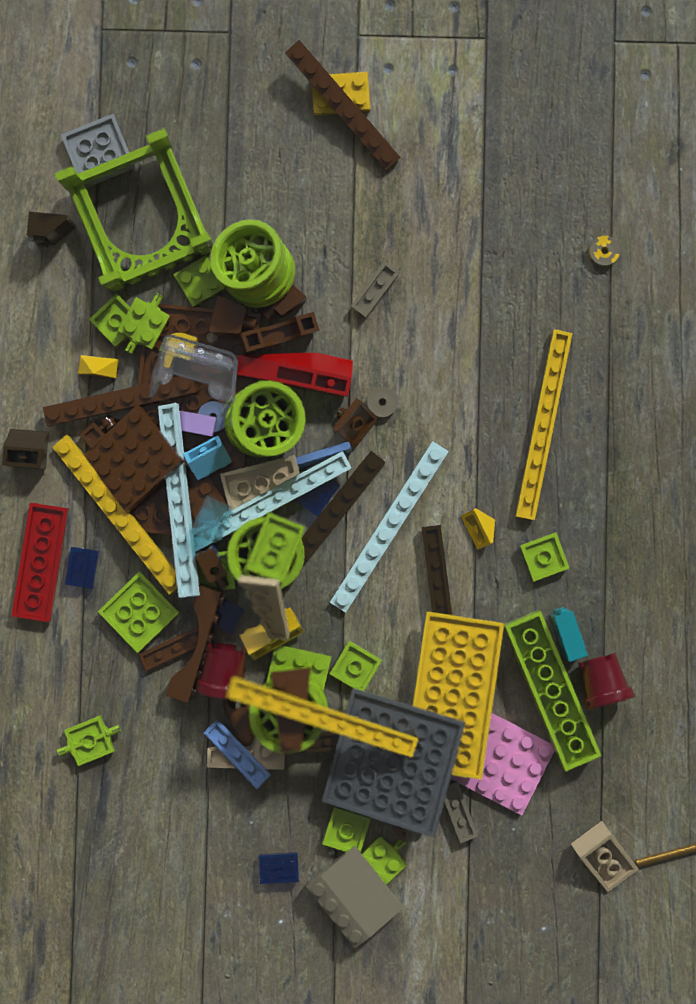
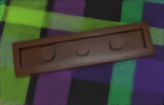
(170, 649)

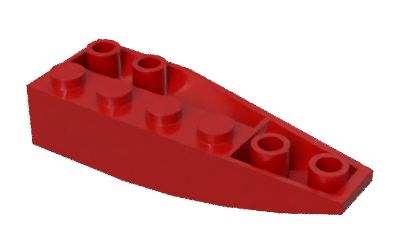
(300, 370)

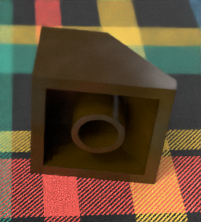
(48, 228)

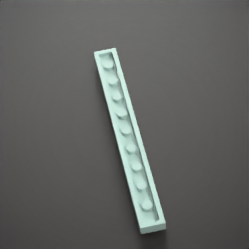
(282, 494)
(179, 506)
(389, 527)

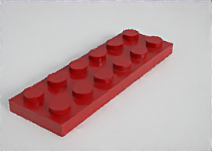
(40, 562)

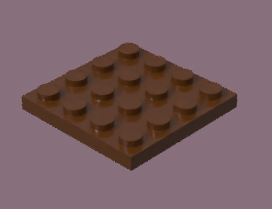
(133, 458)

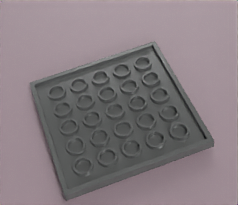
(390, 784)

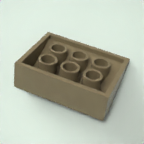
(354, 896)

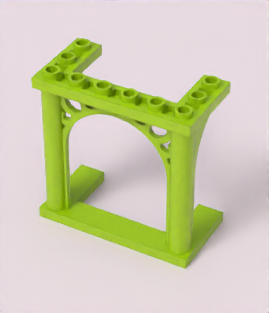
(113, 276)

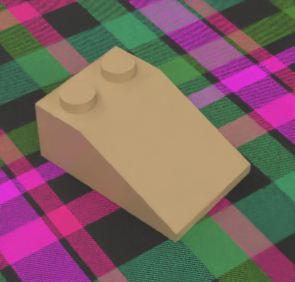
(604, 856)

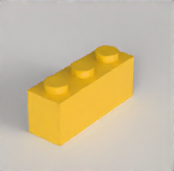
(257, 641)

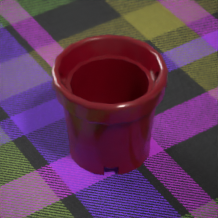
(219, 667)
(604, 682)

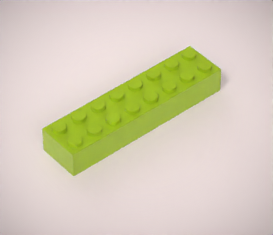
(551, 690)

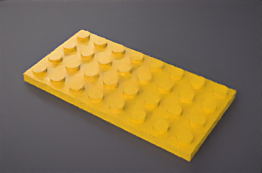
(460, 679)

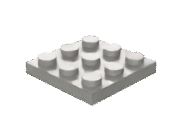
(95, 145)

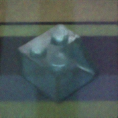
(212, 519)

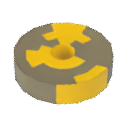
(607, 243)

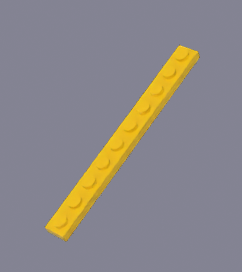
(543, 424)
(123, 521)
(321, 716)

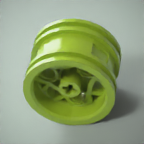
(244, 254)
(292, 415)
(248, 530)
(269, 737)

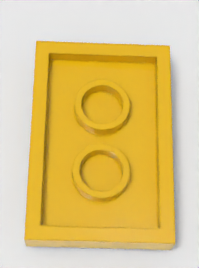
(353, 84)

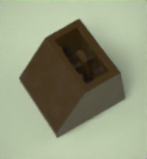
(26, 449)

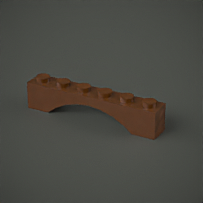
(206, 606)

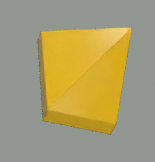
(98, 366)
(479, 527)

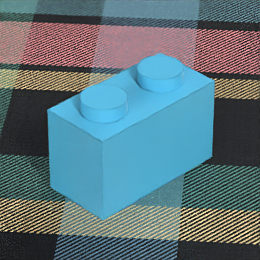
(207, 457)

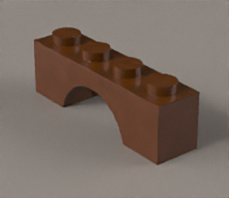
(278, 333)

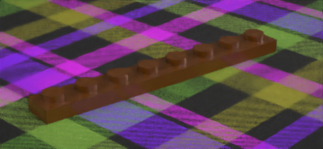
(342, 105)
(116, 401)

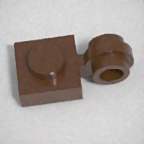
(94, 434)

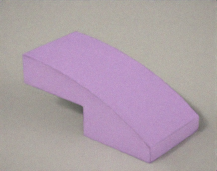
(197, 423)

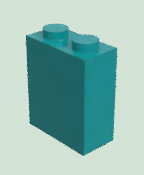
(568, 634)

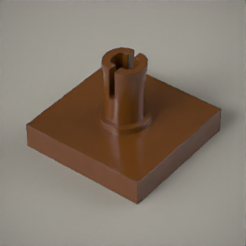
(354, 422)

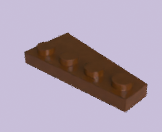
(296, 684)

